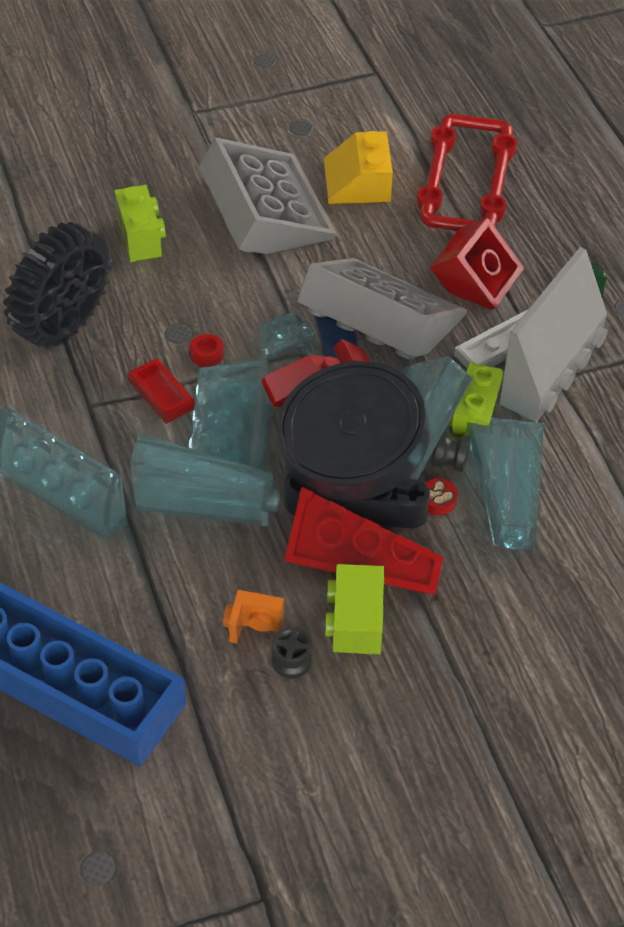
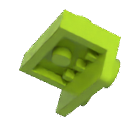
(478, 400)

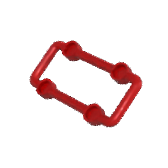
(443, 140)

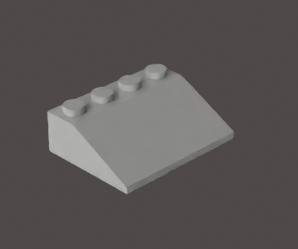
(264, 197)
(379, 306)
(554, 340)

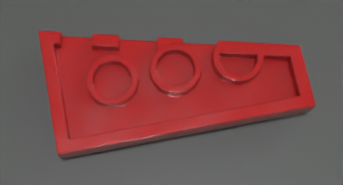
(331, 535)

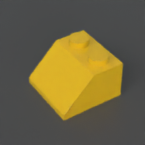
(360, 170)

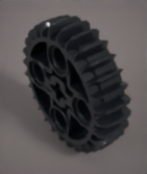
(57, 284)

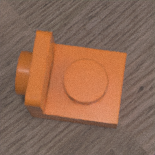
(255, 611)

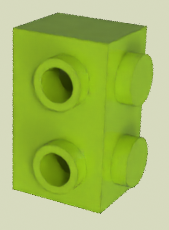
(139, 222)
(358, 609)

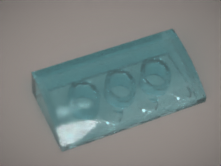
(233, 413)
(61, 475)

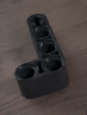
(400, 507)

